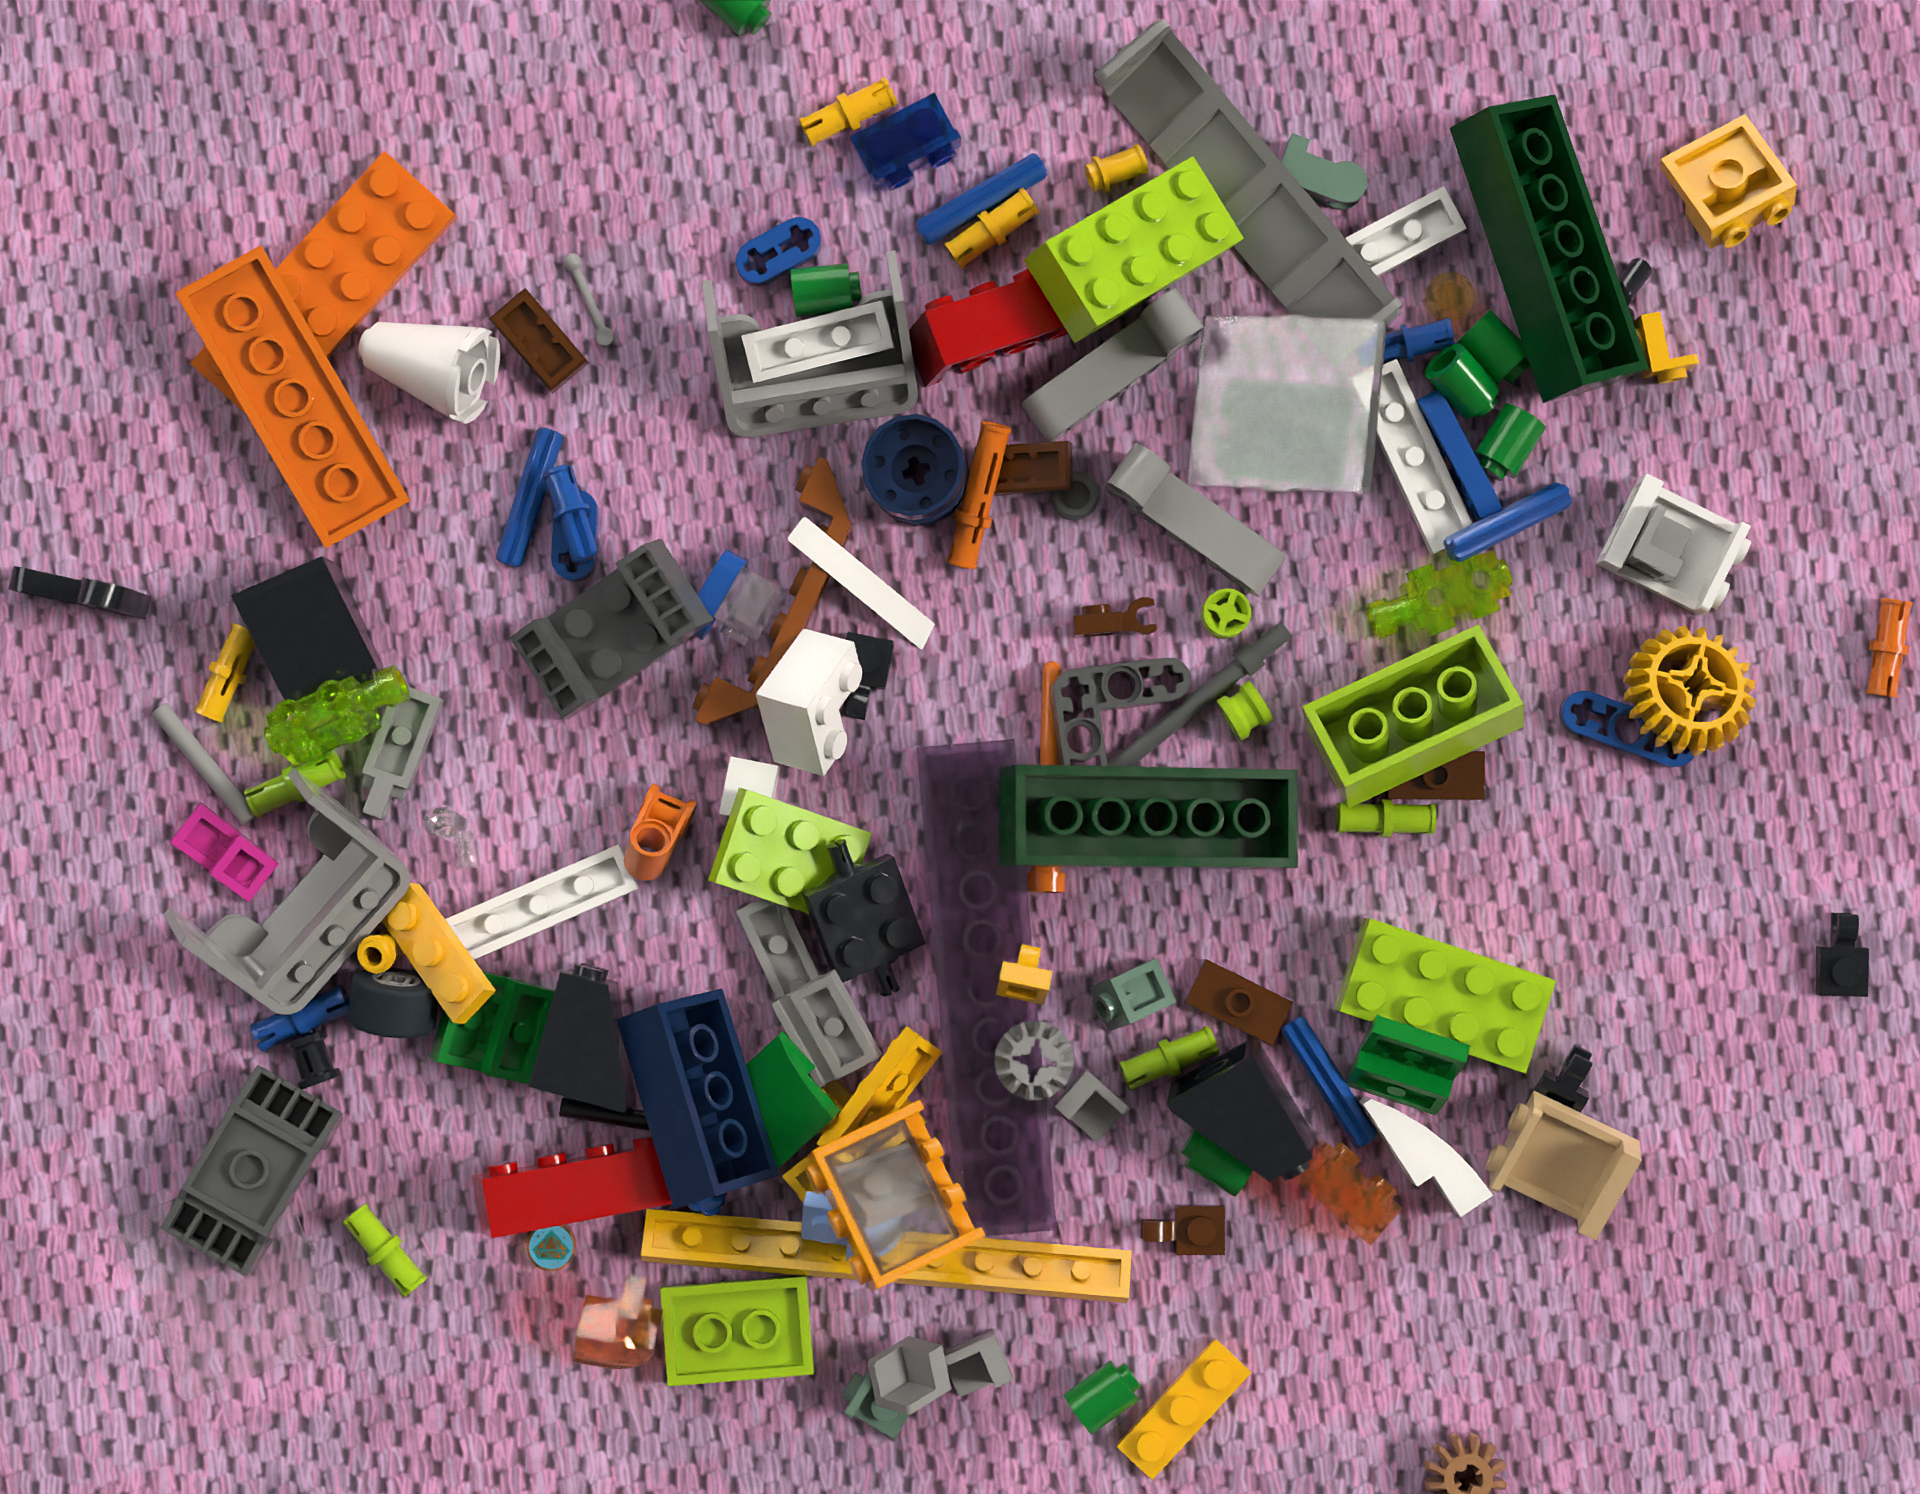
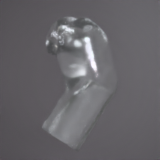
(458, 832)

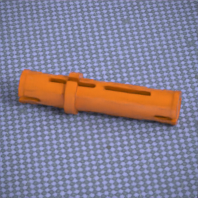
(978, 496)

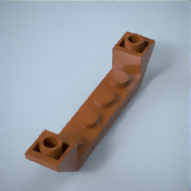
(822, 496)

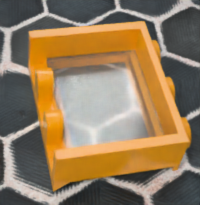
(891, 1197)

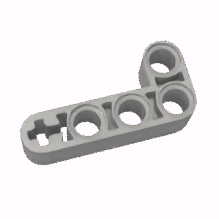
(1114, 366)
(1194, 520)

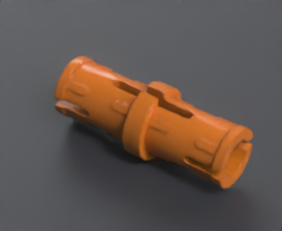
(1889, 647)

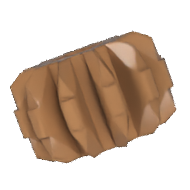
(1456, 1459)

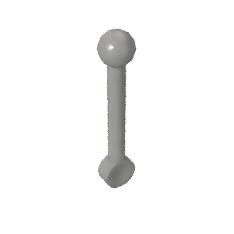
(604, 335)

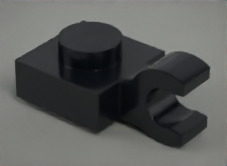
(875, 659)
(1842, 966)
(1566, 1087)

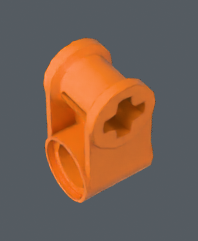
(658, 826)

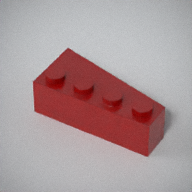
(977, 326)
(571, 1189)

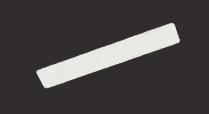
(861, 582)

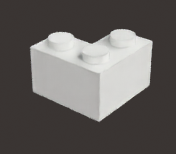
(804, 701)

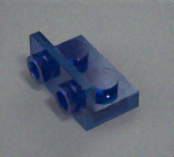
(906, 143)

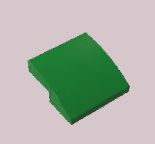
(501, 1035)
(1407, 1065)
(787, 1097)

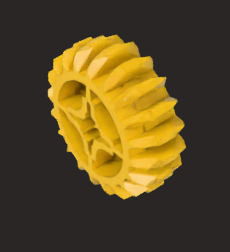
(1709, 674)

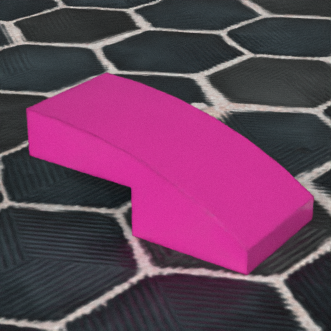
(224, 852)

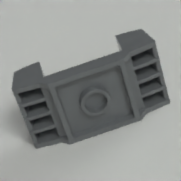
(612, 630)
(251, 1170)

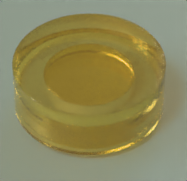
(1449, 296)

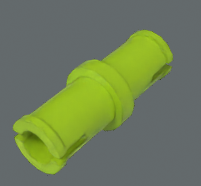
(282, 790)
(1386, 818)
(1169, 1058)
(384, 1250)

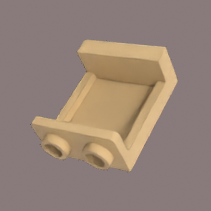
(1565, 1161)

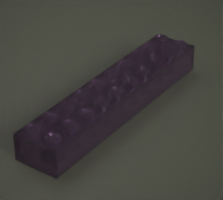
(977, 924)

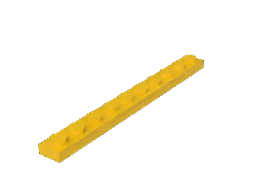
(980, 1266)

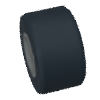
(392, 1004)

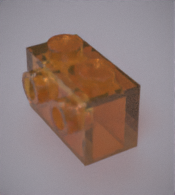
(1355, 1199)

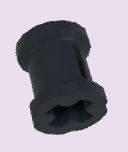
(312, 1059)

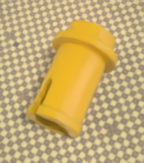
(1115, 168)
(384, 958)

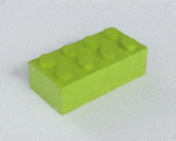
(1133, 249)
(1413, 716)
(1445, 993)

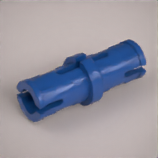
(317, 1012)

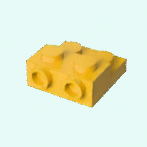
(1730, 183)

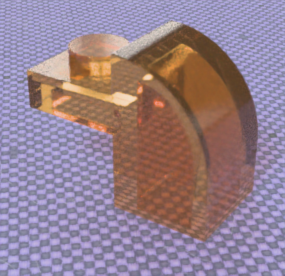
(618, 1332)

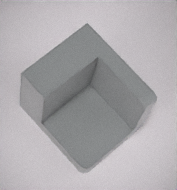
(1659, 546)
(1091, 1105)
(977, 1363)
(909, 1375)

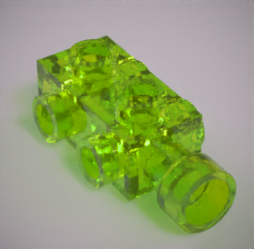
(1457, 592)
(326, 725)

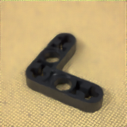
(83, 592)

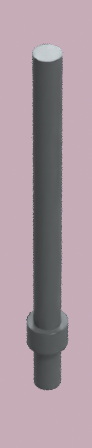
(1246, 661)

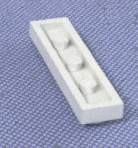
(1417, 462)
(543, 903)

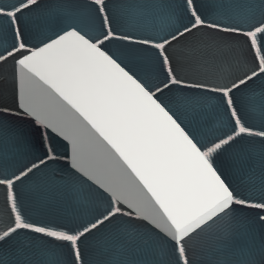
(1426, 1157)

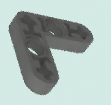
(1099, 699)

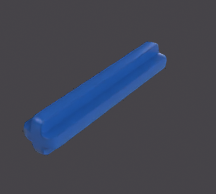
(980, 198)
(528, 497)
(1507, 522)
(1329, 1082)

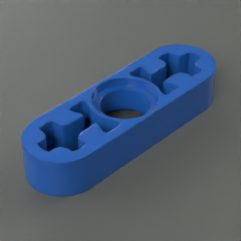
(1453, 444)
(1589, 729)

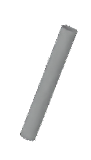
(203, 763)

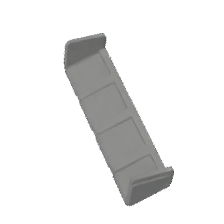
(1283, 228)

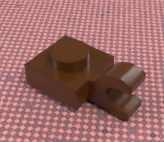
(1100, 621)
(1194, 1229)

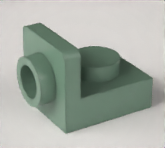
(1132, 995)
(863, 1405)

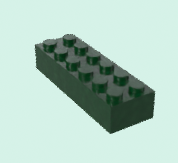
(1548, 247)
(1147, 817)

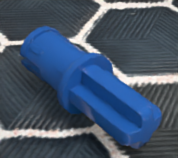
(1418, 340)
(570, 512)

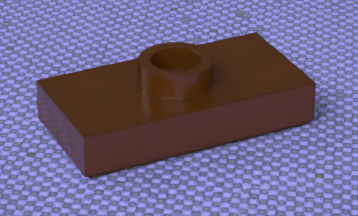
(538, 340)
(1036, 468)
(1454, 780)
(1238, 1002)

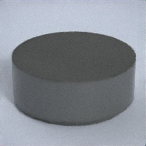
(1077, 503)

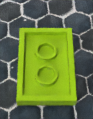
(780, 849)
(737, 1330)

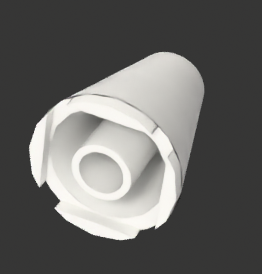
(434, 363)

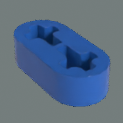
(772, 241)
(560, 547)
(718, 585)

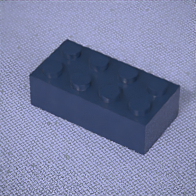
(697, 1097)

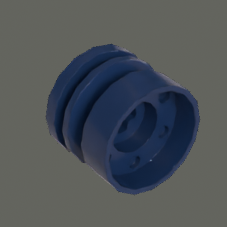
(890, 460)

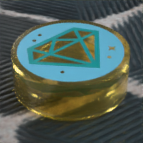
(552, 1247)

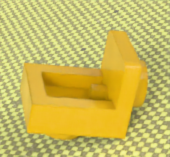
(1654, 345)

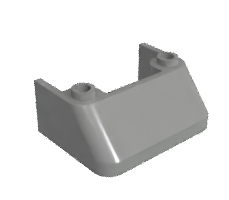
(818, 396)
(316, 923)

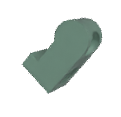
(1326, 182)

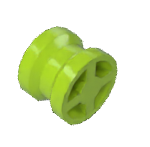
(1236, 608)
(1244, 711)

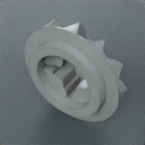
(1019, 1041)

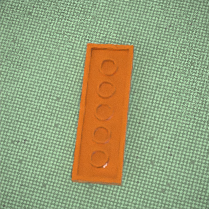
(354, 256)
(292, 396)

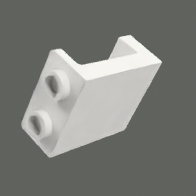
(1707, 556)

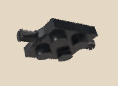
(863, 917)

